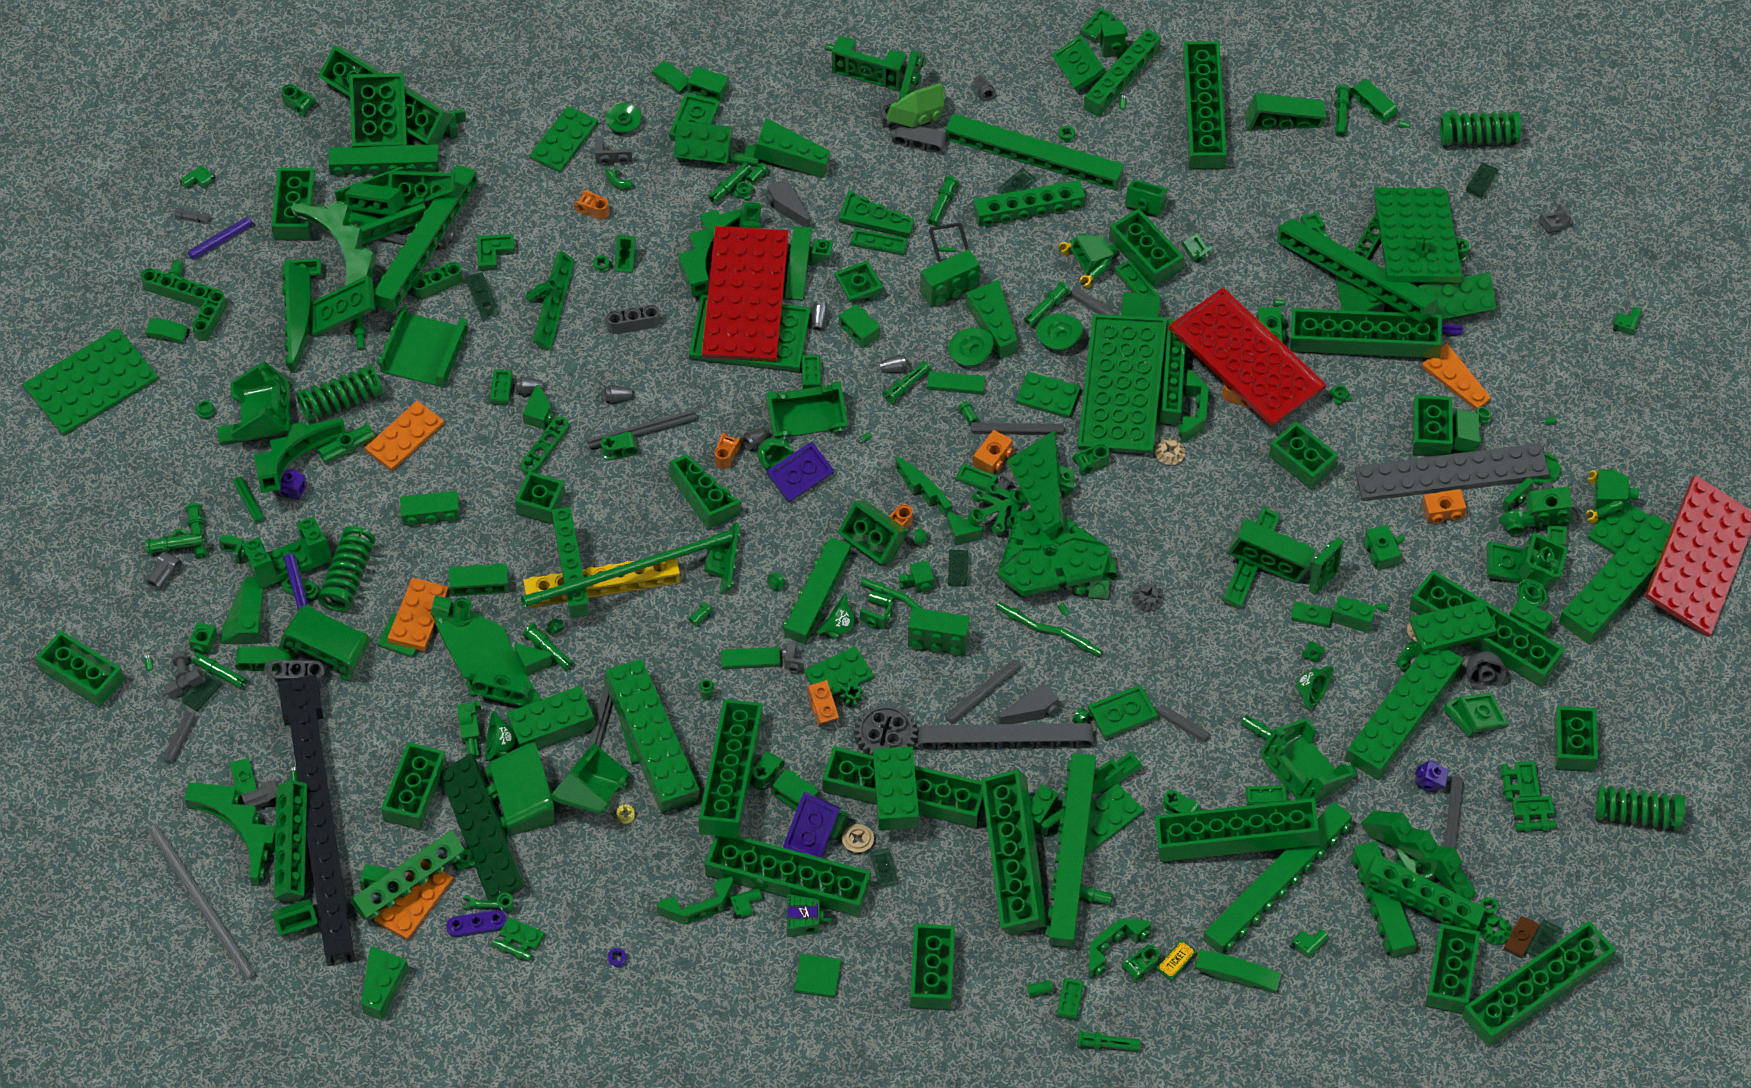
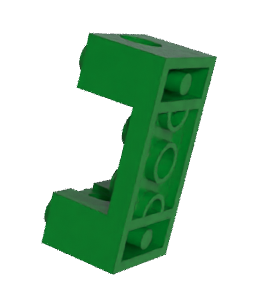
(270, 566)

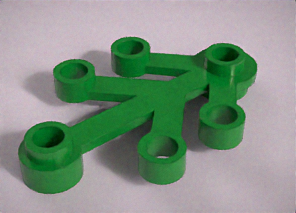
(1014, 499)

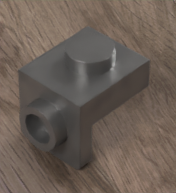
(1555, 221)
(447, 237)
(790, 662)

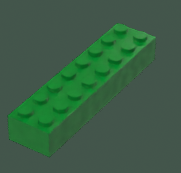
(1204, 105)
(423, 117)
(1365, 333)
(1616, 582)
(1514, 642)
(1403, 711)
(651, 735)
(730, 768)
(938, 793)
(1237, 830)
(1013, 852)
(788, 872)
(1538, 983)

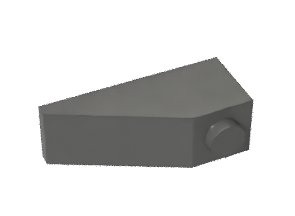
(786, 201)
(1031, 707)

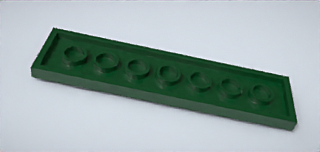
(481, 828)

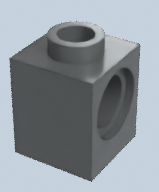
(884, 108)

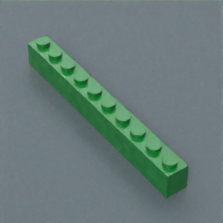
(1034, 151)
(424, 241)
(1356, 270)
(1072, 850)
(1275, 882)

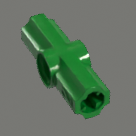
(339, 447)

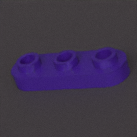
(467, 927)

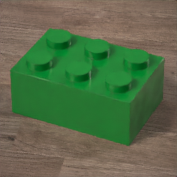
(703, 141)
(950, 278)
(1432, 425)
(1303, 455)
(872, 531)
(938, 631)
(1575, 738)

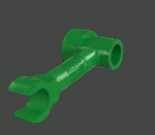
(501, 903)

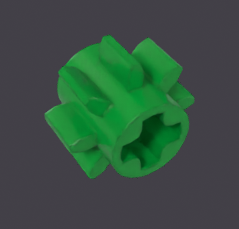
(854, 689)

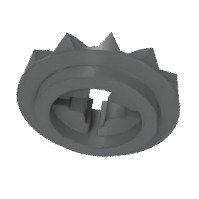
(1152, 602)

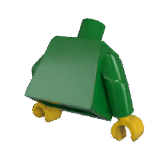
(1092, 254)
(1611, 493)

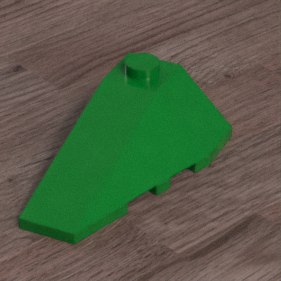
(421, 186)
(1355, 299)
(245, 616)

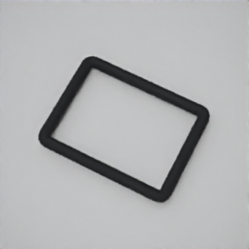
(942, 227)

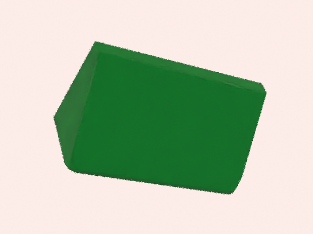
(313, 265)

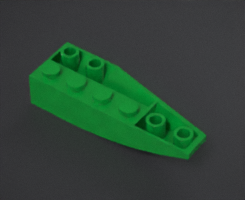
(297, 313)

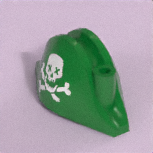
(839, 620)
(1313, 685)
(499, 737)

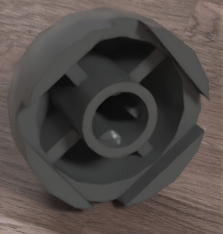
(1485, 667)

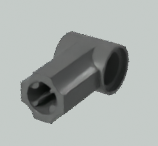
(165, 567)
(263, 796)

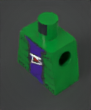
(805, 915)

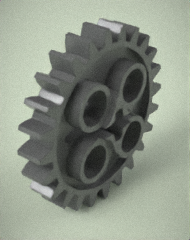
(867, 728)

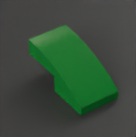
(671, 75)
(750, 215)
(166, 329)

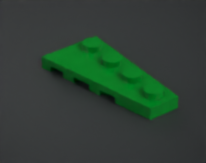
(866, 214)

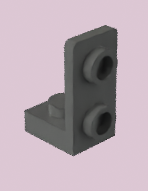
(611, 156)

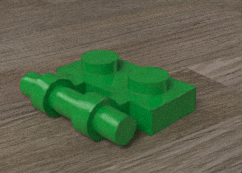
(1526, 780)
(1533, 807)
(521, 934)

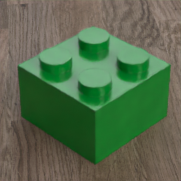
(539, 496)

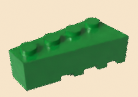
(1284, 112)
(790, 150)
(991, 314)
(703, 493)

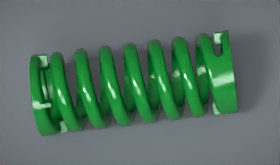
(1510, 121)
(368, 373)
(339, 562)
(1620, 795)

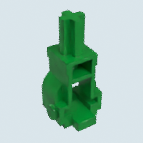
(469, 726)

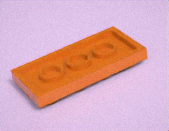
(404, 436)
(413, 621)
(409, 912)

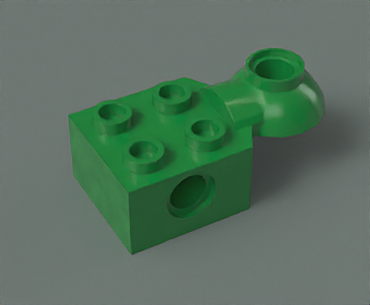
(1543, 509)
(1539, 568)

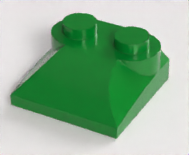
(859, 282)

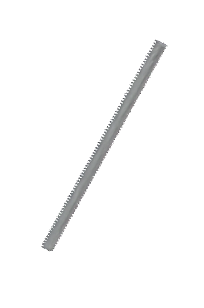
(202, 903)

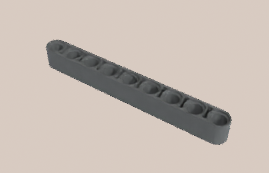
(1005, 736)

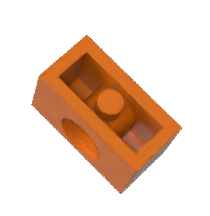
(995, 443)
(1452, 500)
(822, 703)

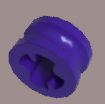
(617, 964)

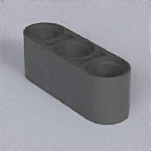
(920, 137)
(622, 320)
(285, 668)

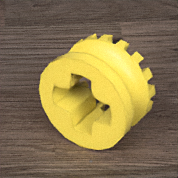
(620, 811)

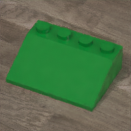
(377, 109)

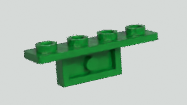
(721, 560)

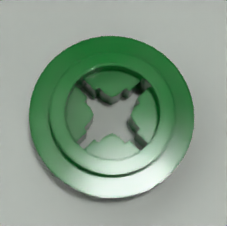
(1487, 931)

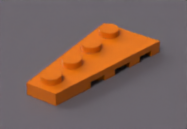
(1456, 377)

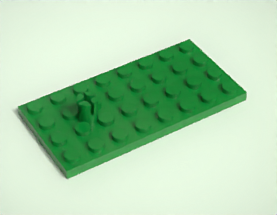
(1417, 235)
(1123, 383)

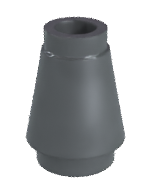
(984, 88)
(819, 315)
(894, 364)
(527, 385)
(617, 393)
(754, 438)

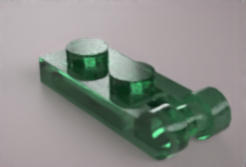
(481, 295)

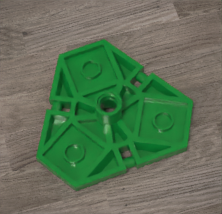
(1036, 559)

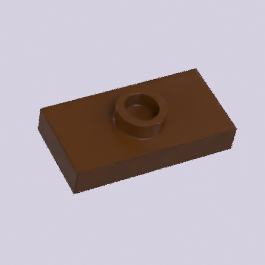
(1521, 936)

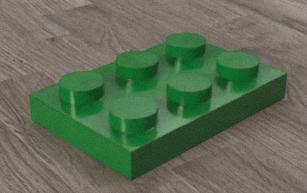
(1079, 63)
(912, 75)
(695, 110)
(1048, 394)
(1617, 528)
(1325, 565)
(839, 670)
(1122, 712)

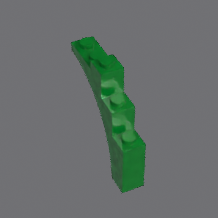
(335, 221)
(695, 262)
(286, 450)
(224, 804)
(1420, 844)

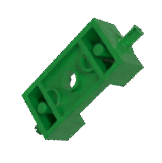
(853, 64)

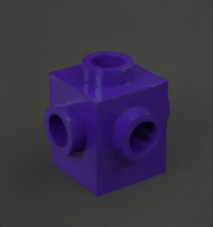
(292, 484)
(1431, 776)

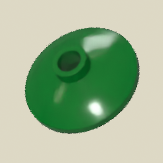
(621, 112)

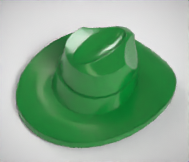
(1059, 331)
(971, 346)

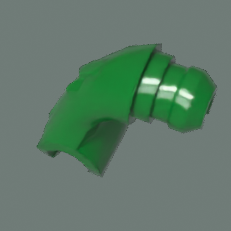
(618, 183)
(1410, 651)

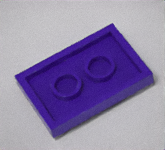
(800, 472)
(811, 826)

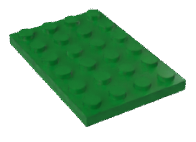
(790, 345)
(90, 381)

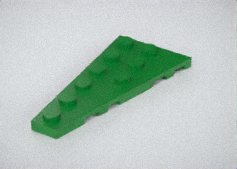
(1039, 479)

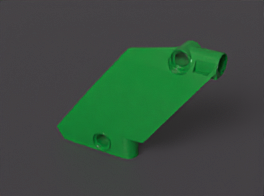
(482, 652)

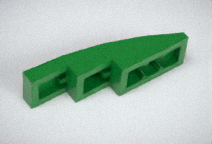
(798, 263)
(920, 483)
(1114, 772)
(1238, 970)

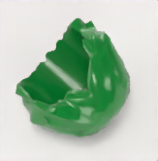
(773, 451)

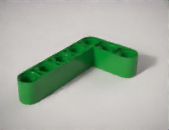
(209, 299)

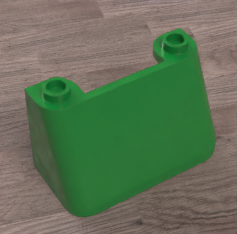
(263, 402)
(806, 411)
(325, 640)
(1301, 764)
(591, 782)
(522, 790)

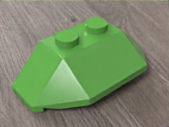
(919, 106)

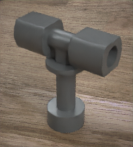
(183, 677)

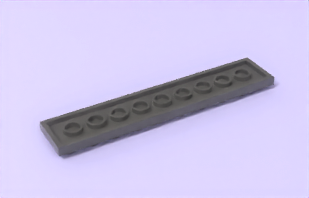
(1451, 472)

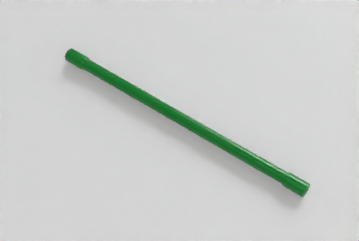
(538, 597)

